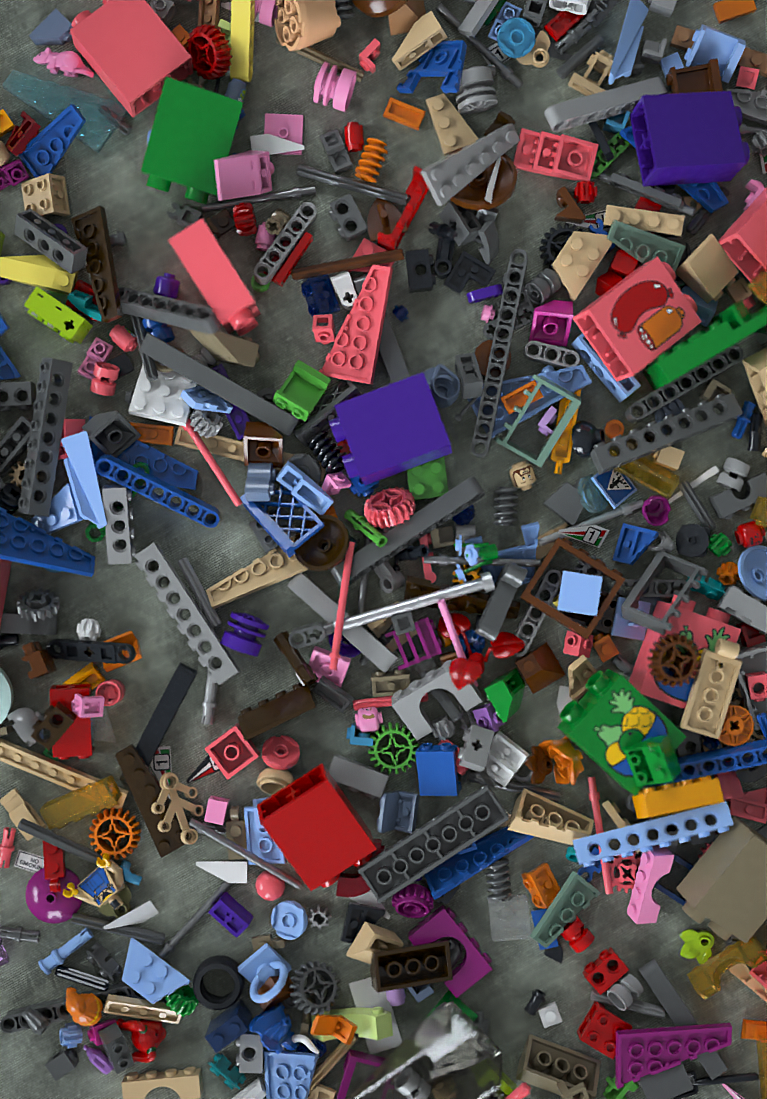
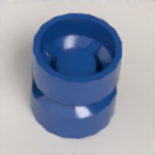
(159, 330)

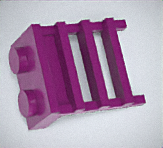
(428, 640)

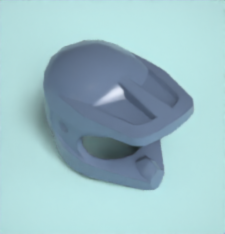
(442, 386)

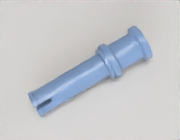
(59, 955)

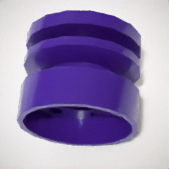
(245, 633)

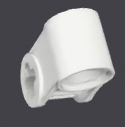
(344, 288)

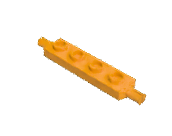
(562, 450)

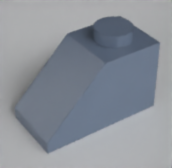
(52, 31)

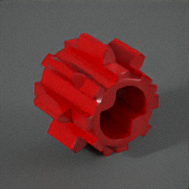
(585, 192)

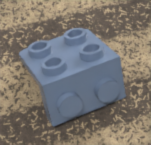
(398, 811)

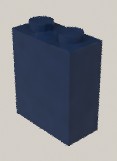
(228, 1026)

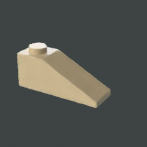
(421, 38)

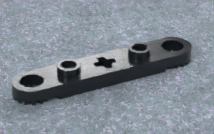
(103, 651)

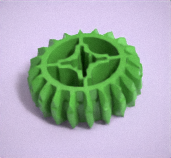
(384, 749)

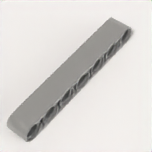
(601, 104)
(327, 609)

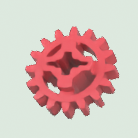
(631, 865)

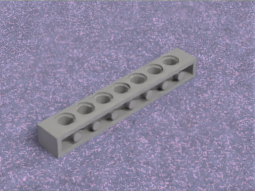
(144, 561)

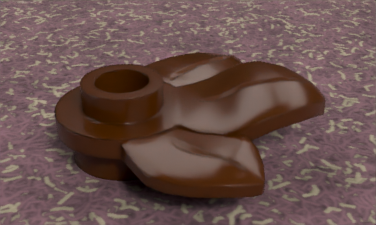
(539, 764)

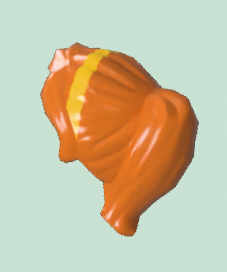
(83, 1007)

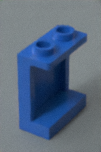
(437, 770)

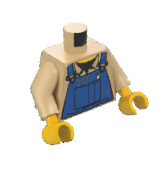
(101, 885)

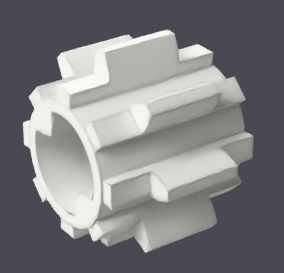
(88, 630)

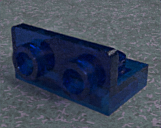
(320, 296)

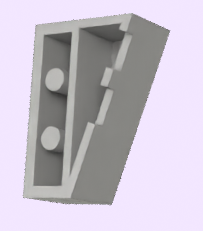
(744, 608)

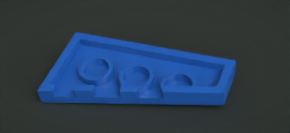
(52, 142)

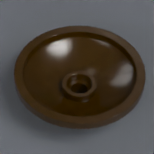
(312, 552)

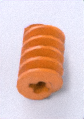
(370, 160)

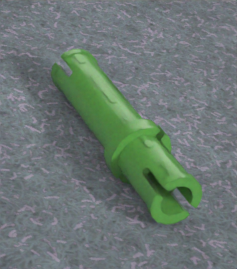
(353, 517)

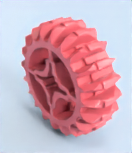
(389, 507)

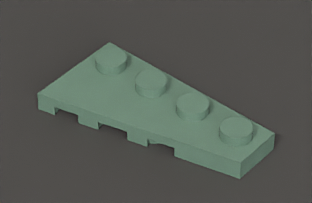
(645, 245)
(569, 901)

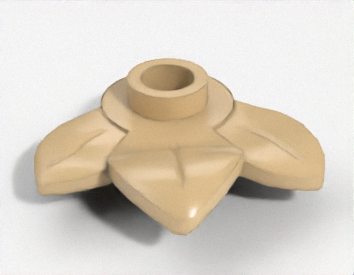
(541, 48)

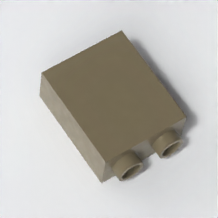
(730, 883)

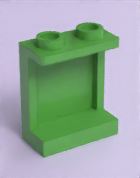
(301, 390)

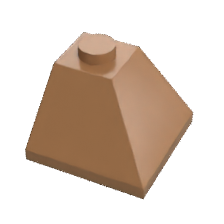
(405, 17)

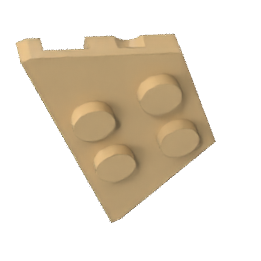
(579, 260)

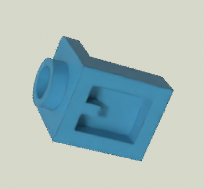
(360, 739)

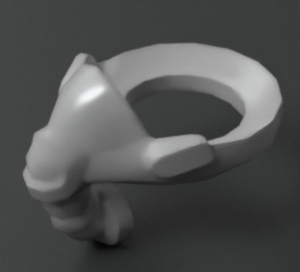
(666, 543)

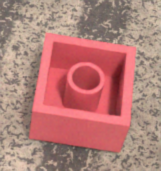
(232, 752)

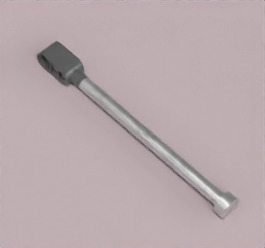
(484, 582)

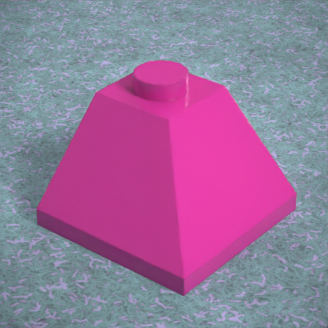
(552, 323)

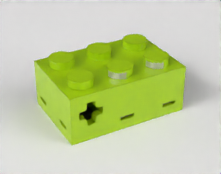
(57, 316)

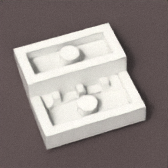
(505, 758)

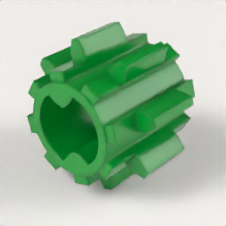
(720, 544)

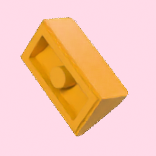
(87, 675)

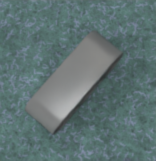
(543, 348)

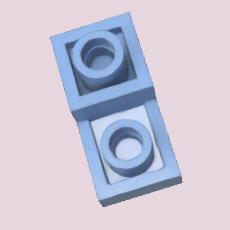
(507, 11)

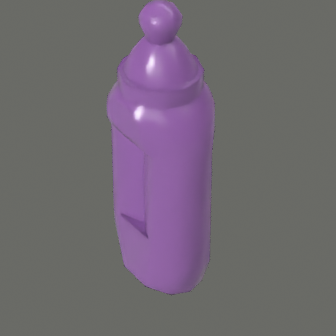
(98, 1059)

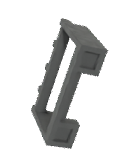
(657, 565)

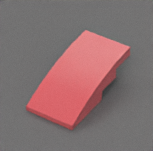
(555, 155)

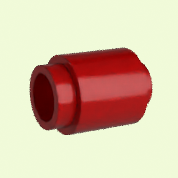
(354, 137)

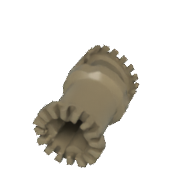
(277, 221)

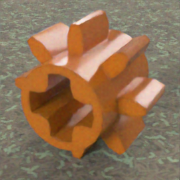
(728, 573)

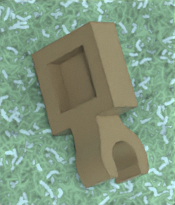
(259, 941)

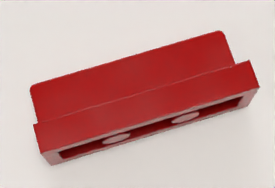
(293, 259)

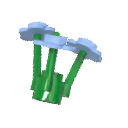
(486, 552)

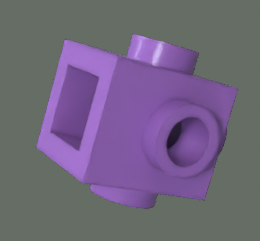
(487, 717)

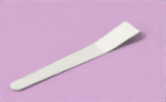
(489, 192)
(700, 479)

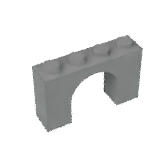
(407, 701)

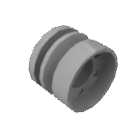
(476, 91)

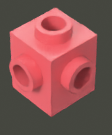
(577, 645)

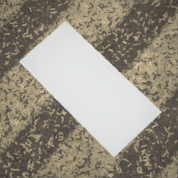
(367, 997)

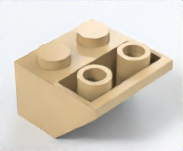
(372, 939)

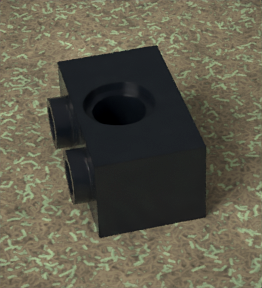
(417, 259)

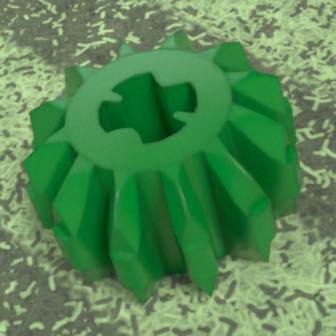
(182, 1001)

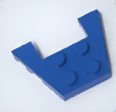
(442, 60)

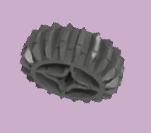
(317, 995)

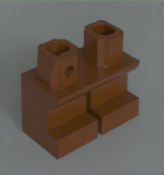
(39, 660)

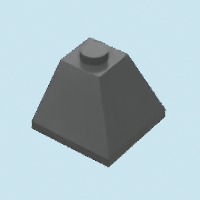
(111, 432)

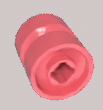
(104, 378)
(112, 691)

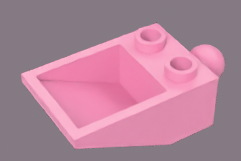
(244, 174)

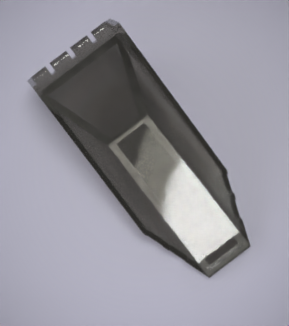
(445, 1053)

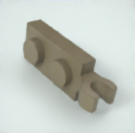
(236, 832)

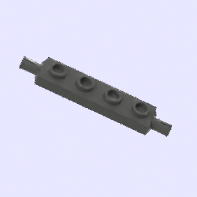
(654, 194)

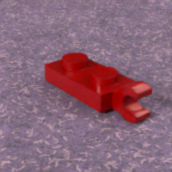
(54, 865)

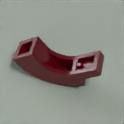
(354, 884)

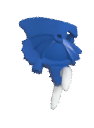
(276, 1031)

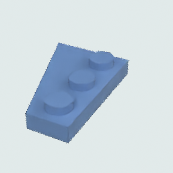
(62, 512)

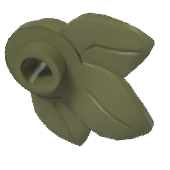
(125, 896)

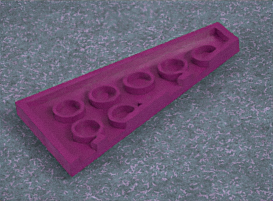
(659, 1049)

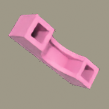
(653, 865)

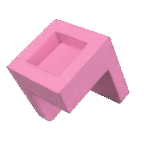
(216, 810)

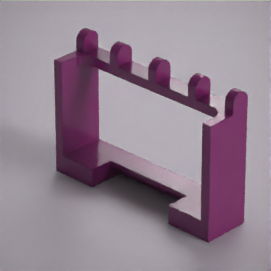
(349, 1065)

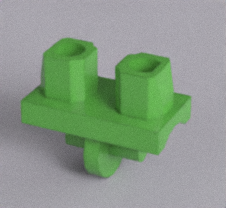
(612, 1092)

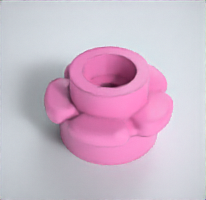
(487, 313)

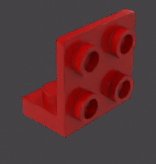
(600, 1029)

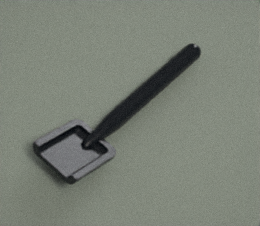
(719, 1080)

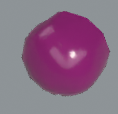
(656, 510)

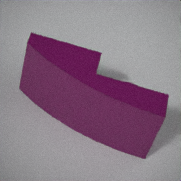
(12, 174)

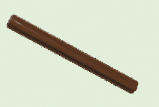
(347, 264)

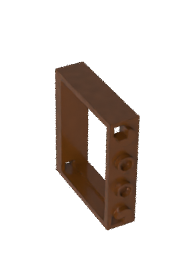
(556, 615)

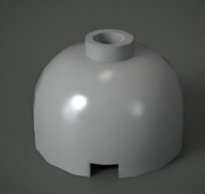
(24, 720)

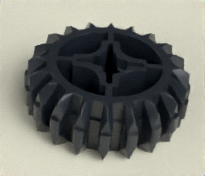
(548, 243)

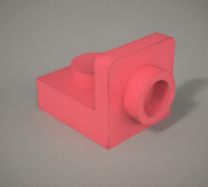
(372, 51)

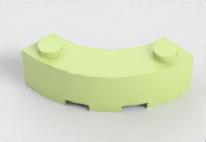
(371, 1022)

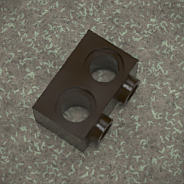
(56, 727)

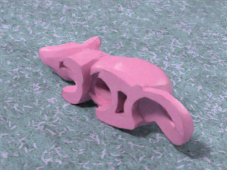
(65, 61)

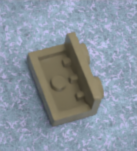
(390, 682)

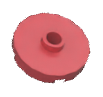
(280, 745)

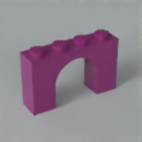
(443, 924)

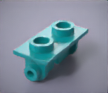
(711, 589)
(220, 1067)

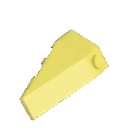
(38, 271)

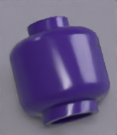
(167, 286)

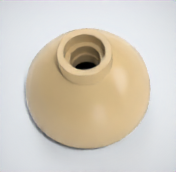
(273, 780)

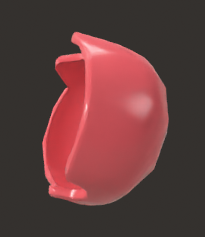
(269, 886)

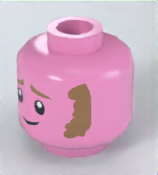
(368, 719)

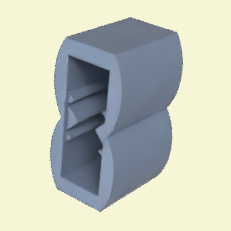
(259, 482)

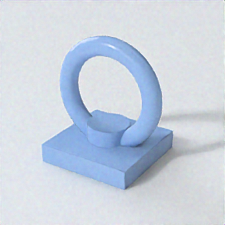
(260, 967)

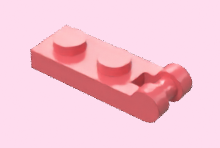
(428, 574)

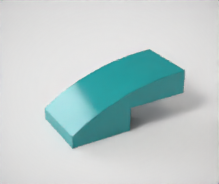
(84, 303)

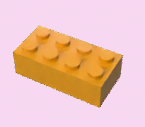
(672, 799)

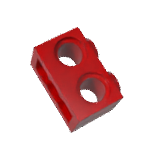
(609, 974)

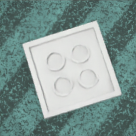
(161, 397)

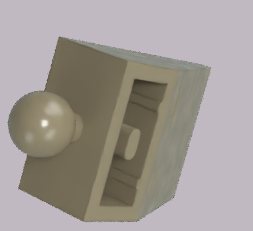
(230, 348)

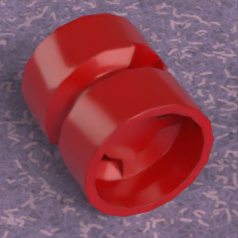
(578, 937)

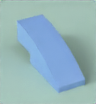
(304, 488)

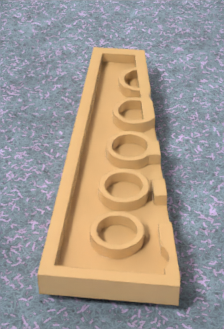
(258, 575)

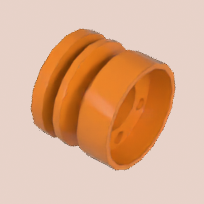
(742, 724)

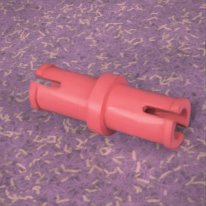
(7, 846)

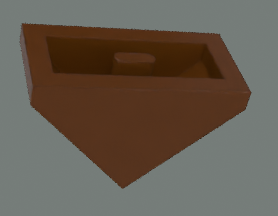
(281, 996)

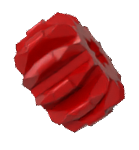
(245, 219)

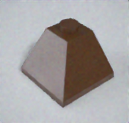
(262, 444)
(539, 667)

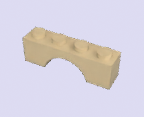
(645, 220)
(185, 1083)

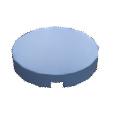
(289, 919)

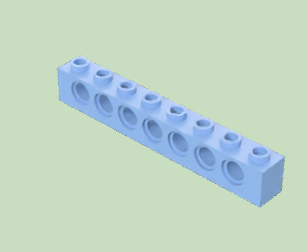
(719, 811)

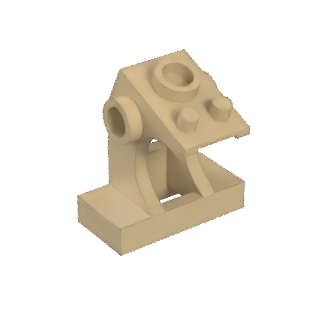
(599, 62)

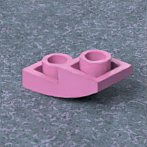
(98, 352)

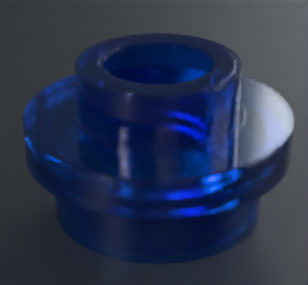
(400, 312)

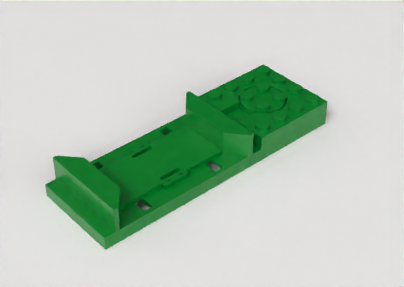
(727, 329)

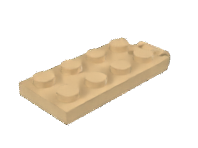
(712, 689)

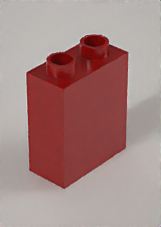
(316, 828)

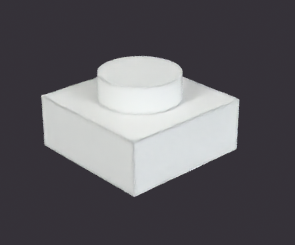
(549, 1014)

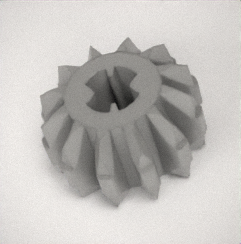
(206, 422)

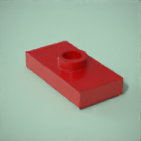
(561, 24)

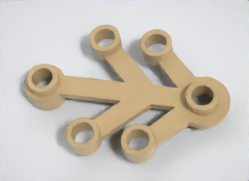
(176, 806)

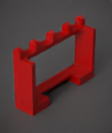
(417, 192)

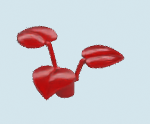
(467, 671)

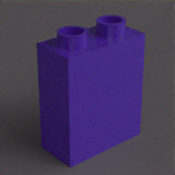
(688, 138)
(390, 430)

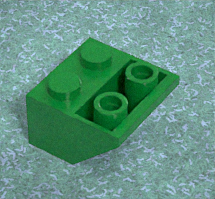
(506, 694)
(653, 761)

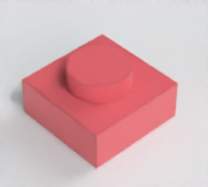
(747, 77)

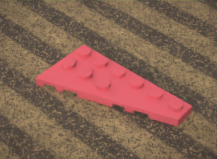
(359, 337)

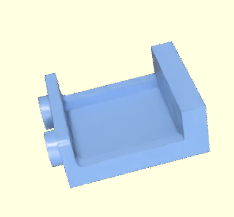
(715, 44)

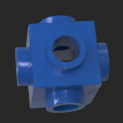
(361, 489)

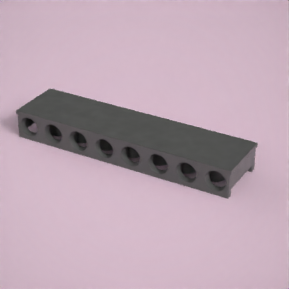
(433, 843)

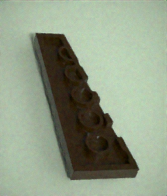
(93, 233)
(467, 603)
(146, 792)

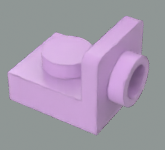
(548, 417)

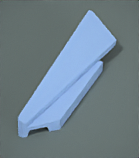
(629, 40)

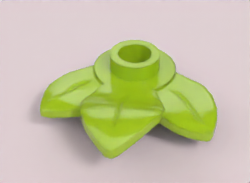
(694, 947)

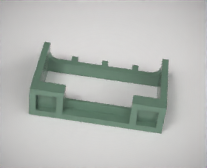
(547, 448)

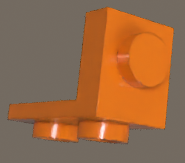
(334, 1025)

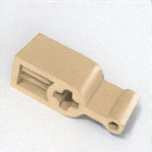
(19, 809)

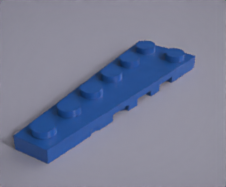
(463, 866)

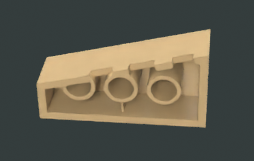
(547, 819)

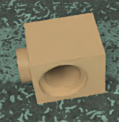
(668, 458)

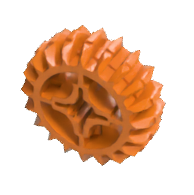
(114, 849)

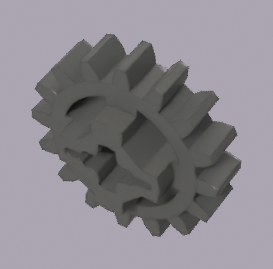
(38, 604)

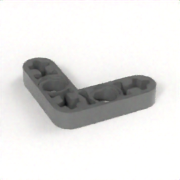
(525, 305)

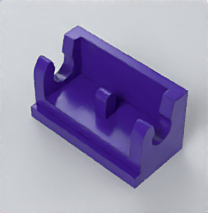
(231, 914)

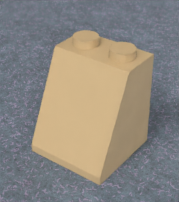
(708, 270)

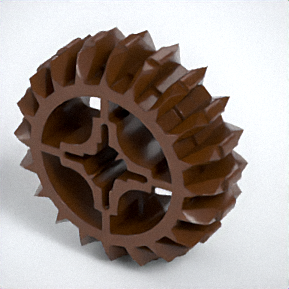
(668, 645)

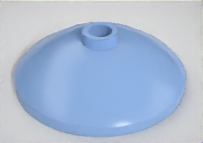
(753, 571)

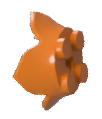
(567, 760)

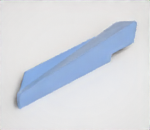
(83, 478)

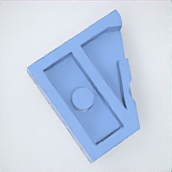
(203, 399)

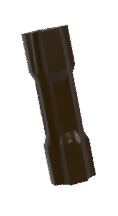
(302, 669)

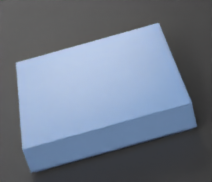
(579, 593)

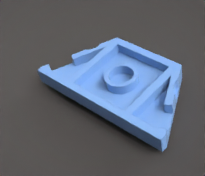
(150, 974)

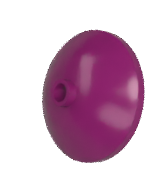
(50, 911)

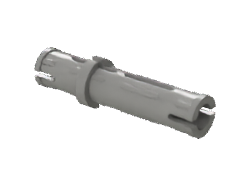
(209, 701)

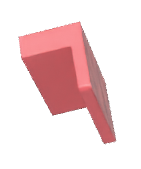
(730, 785)

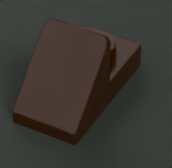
(572, 212)

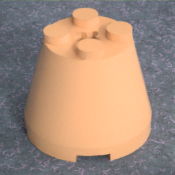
(305, 22)

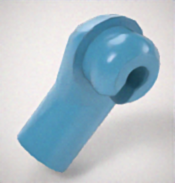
(128, 875)

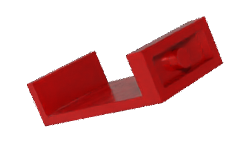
(78, 737)

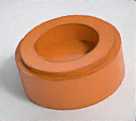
(614, 428)

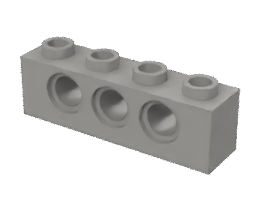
(116, 553)

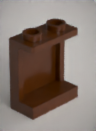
(695, 78)

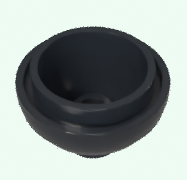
(586, 436)

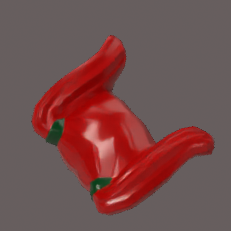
(144, 1037)

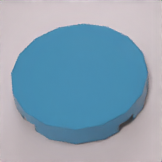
(516, 37)

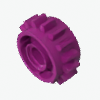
(413, 901)

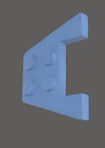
(526, 551)

